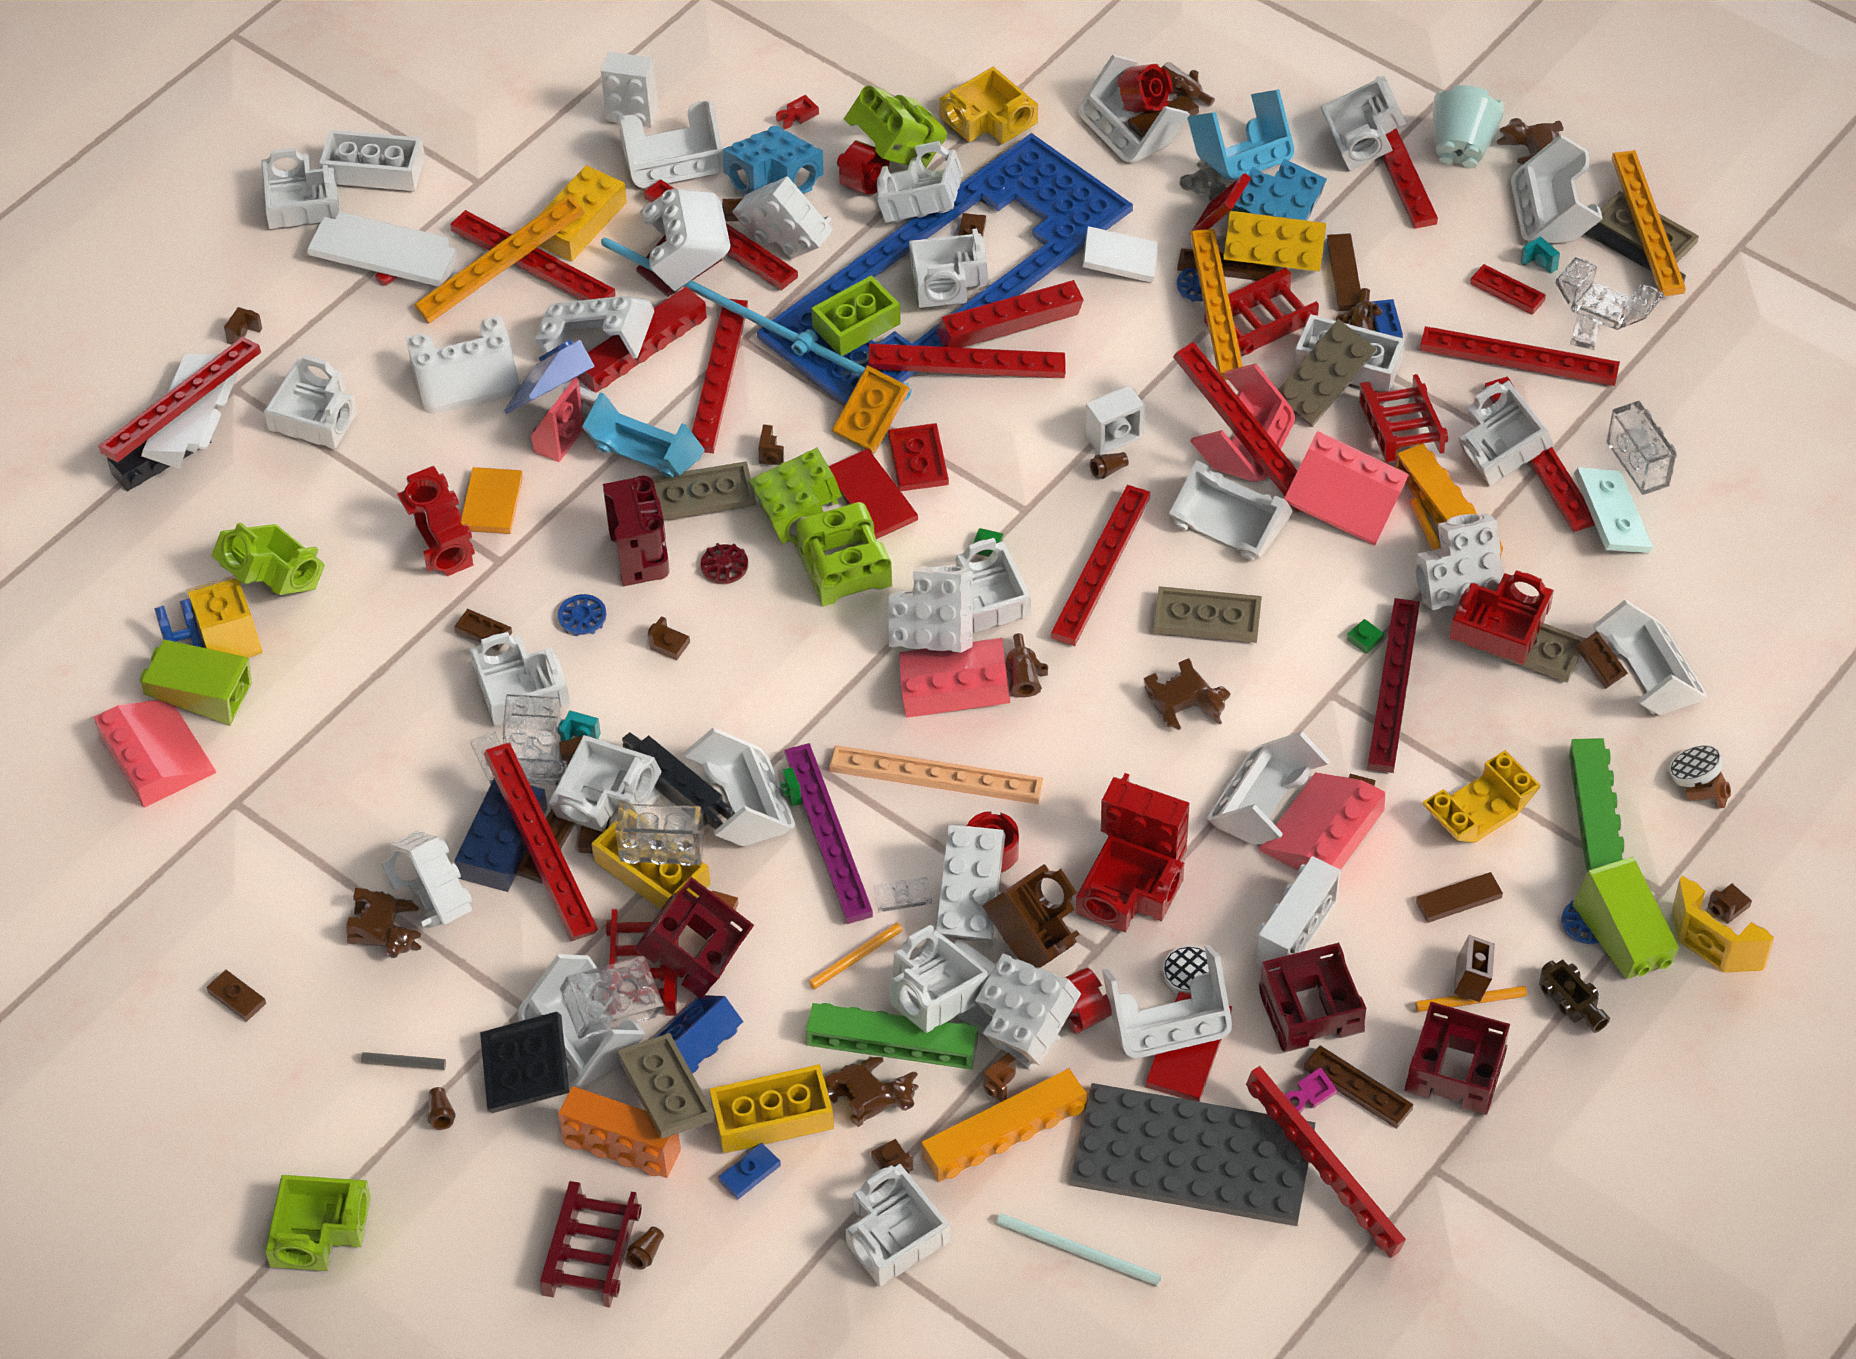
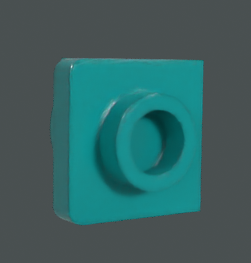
(1542, 253)
(578, 725)

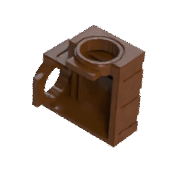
(1030, 921)

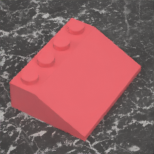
(1346, 488)
(954, 680)
(153, 748)
(1326, 821)

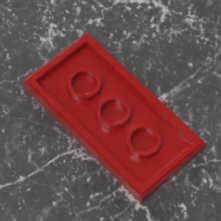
(866, 482)
(1183, 1070)

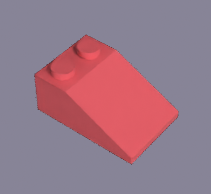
(560, 425)

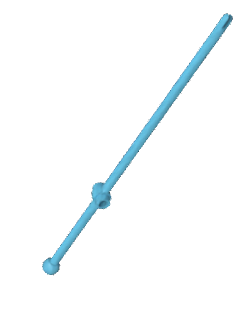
(802, 343)

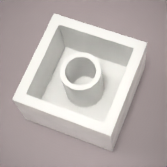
(1114, 420)

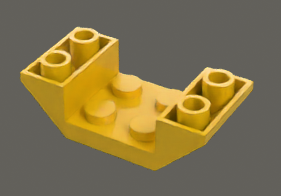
(225, 617)
(1486, 801)
(1716, 941)

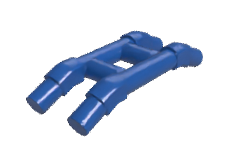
(190, 632)

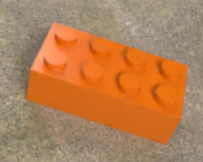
(616, 1132)

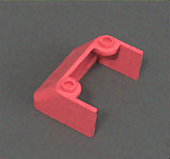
(1269, 410)

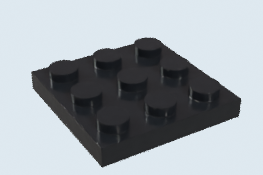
(524, 1062)

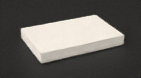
(1120, 254)

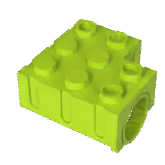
(795, 491)
(268, 556)
(313, 1218)

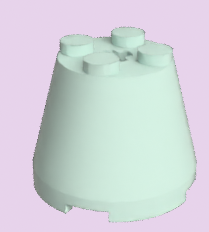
(1465, 124)

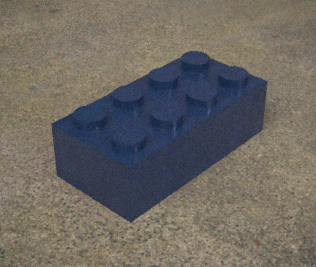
(494, 842)

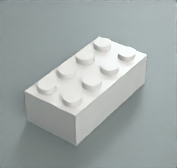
(374, 159)
(1379, 369)
(969, 882)
(1300, 912)

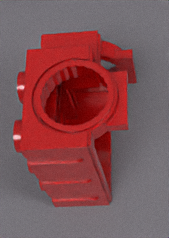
(438, 521)
(1502, 619)
(1145, 817)
(1128, 882)

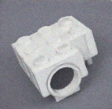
(1363, 120)
(917, 189)
(299, 193)
(783, 216)
(947, 267)
(312, 405)
(1504, 433)
(1466, 556)
(997, 586)
(935, 612)
(516, 674)
(601, 779)
(437, 878)
(936, 982)
(1025, 1008)
(895, 1226)

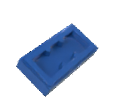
(1388, 321)
(749, 1171)

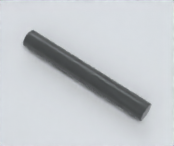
(403, 1061)

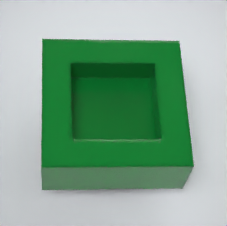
(984, 534)
(1365, 636)
(790, 787)

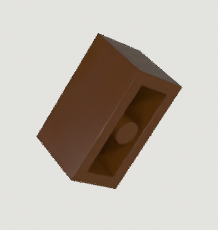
(1474, 968)

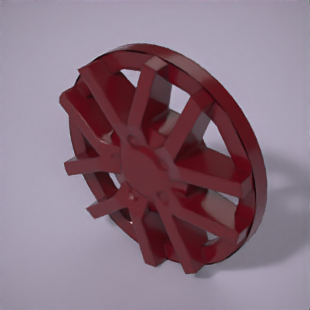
(724, 563)

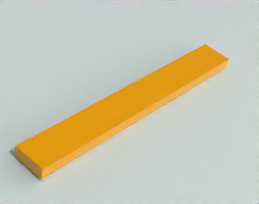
(1648, 223)
(499, 258)
(1216, 301)

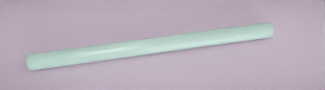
(1079, 1249)

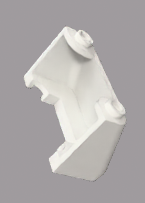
(1229, 512)

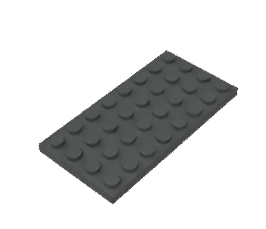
(1189, 1155)

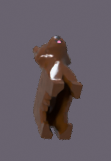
(1533, 137)
(1183, 692)
(376, 922)
(867, 1093)

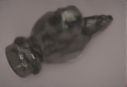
(1203, 182)

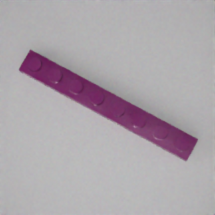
(829, 835)

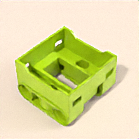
(893, 122)
(845, 570)

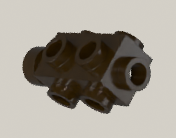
(1572, 995)

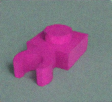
(1313, 1089)

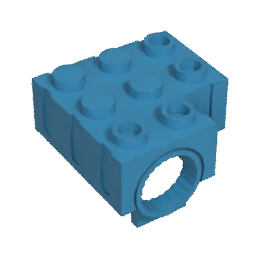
(771, 157)
(1288, 194)

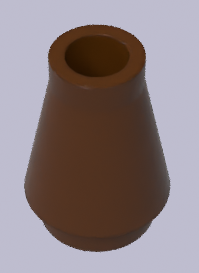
(1107, 464)
(440, 1111)
(644, 1249)

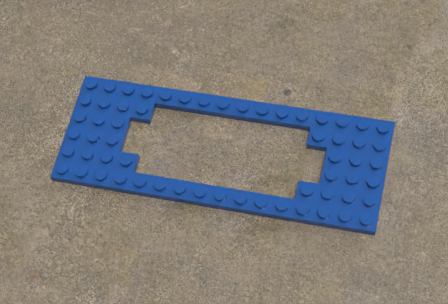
(1026, 172)

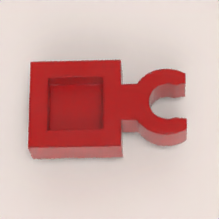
(799, 109)

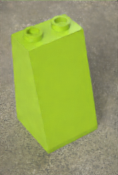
(198, 679)
(1626, 918)

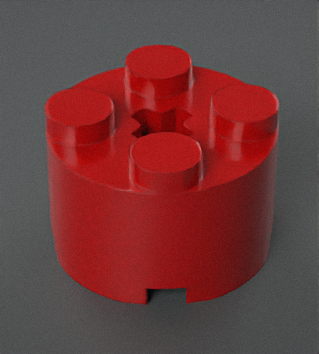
(1145, 88)
(860, 167)
(1010, 828)
(1091, 1006)

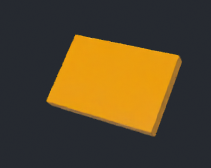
(871, 409)
(492, 499)

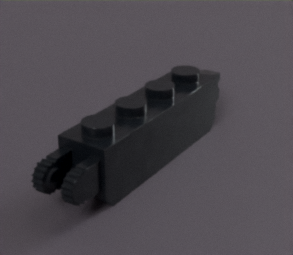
(680, 783)

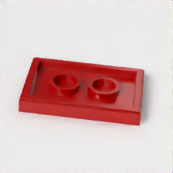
(1222, 203)
(918, 457)

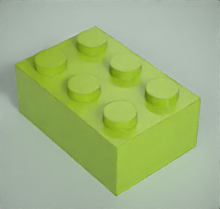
(856, 315)

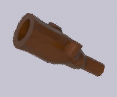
(1187, 84)
(1362, 313)
(1023, 664)

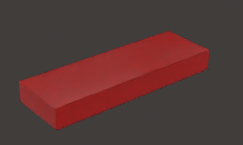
(1508, 289)

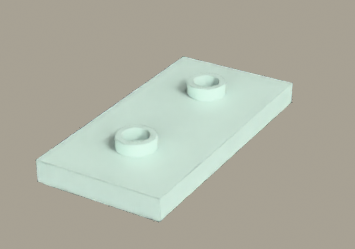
(1613, 510)

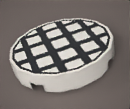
(1696, 765)
(1183, 966)

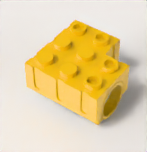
(989, 105)

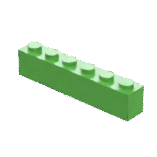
(1595, 802)
(890, 1036)

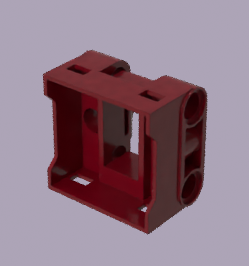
(637, 528)
(706, 917)
(1304, 972)
(1467, 1034)

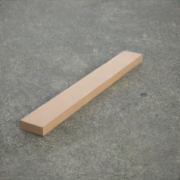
(936, 774)

